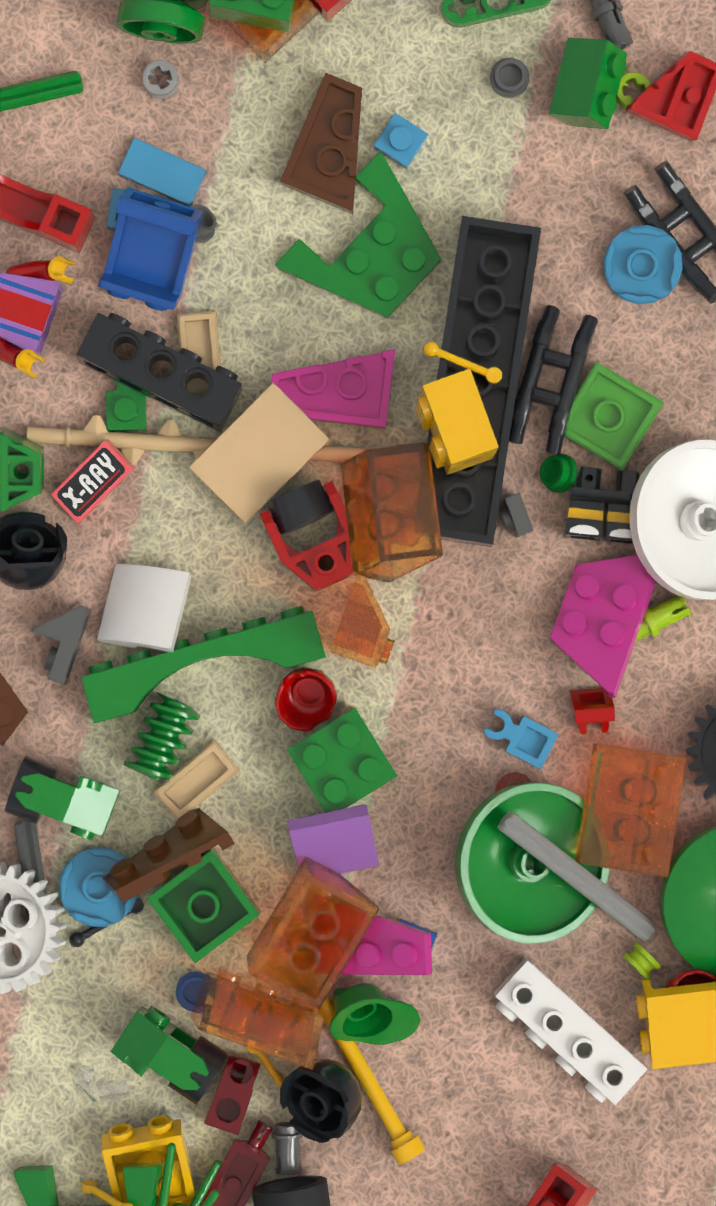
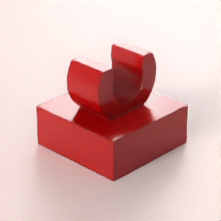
(592, 707)

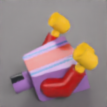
(28, 308)

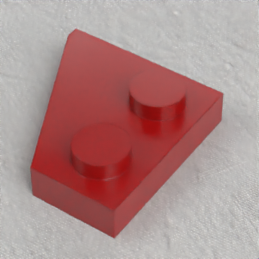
(679, 96)

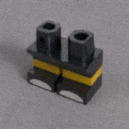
(588, 504)

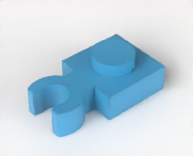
(526, 741)

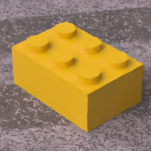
(457, 422)

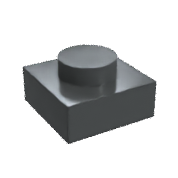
(515, 516)

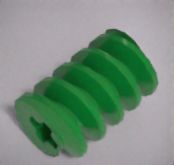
(162, 738)

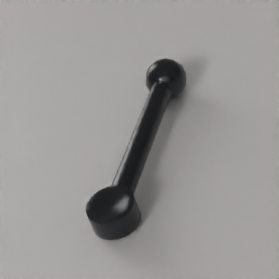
(77, 939)

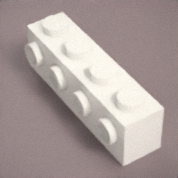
(570, 1031)

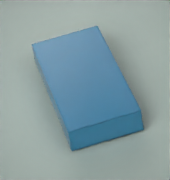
(162, 172)

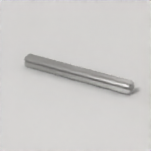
(576, 876)

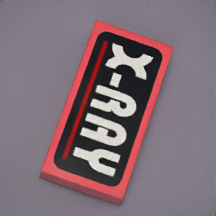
(92, 481)

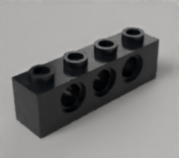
(209, 408)

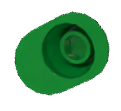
(370, 1017)

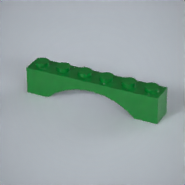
(124, 688)

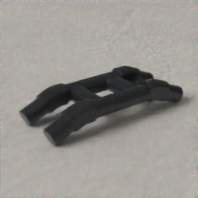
(686, 209)
(562, 401)

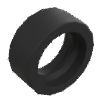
(293, 1191)

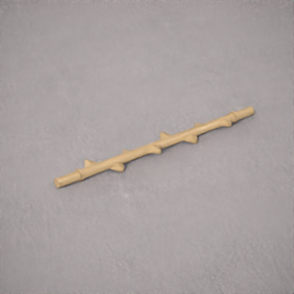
(167, 439)

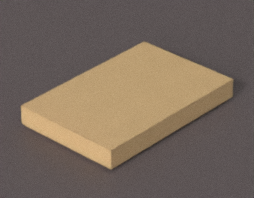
(259, 452)

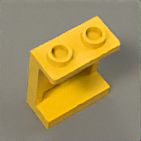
(678, 1024)

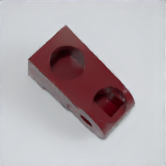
(233, 1094)

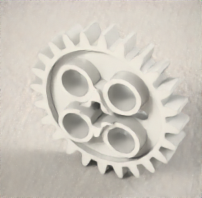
(33, 937)

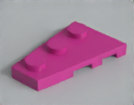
(342, 391)
(391, 950)

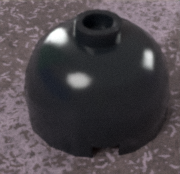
(30, 550)
(322, 1100)

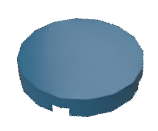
(643, 264)
(85, 892)

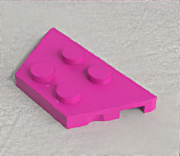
(603, 617)

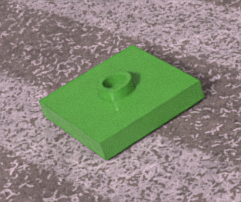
(611, 416)

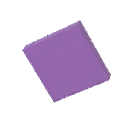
(335, 839)

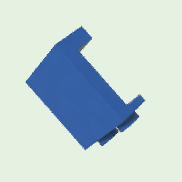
(151, 249)

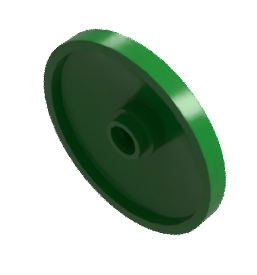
(509, 886)
(690, 901)

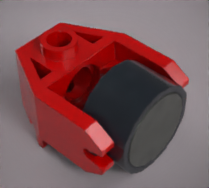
(299, 509)

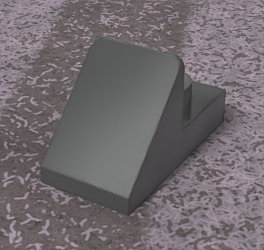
(69, 631)

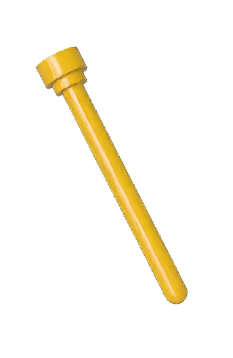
(404, 1143)

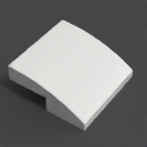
(144, 607)

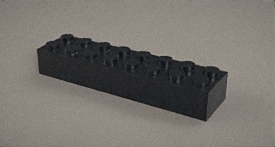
(488, 328)

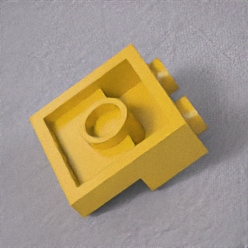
(148, 1145)

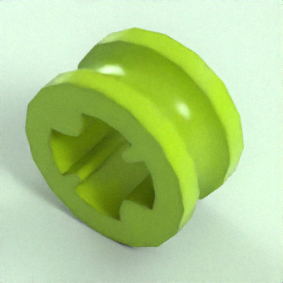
(639, 80)
(641, 960)

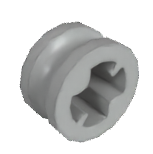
(166, 68)

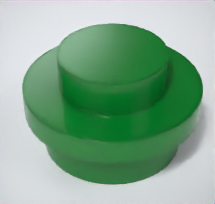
(558, 472)

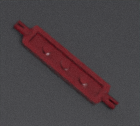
(241, 1169)

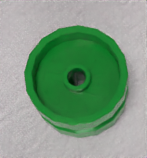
(163, 20)

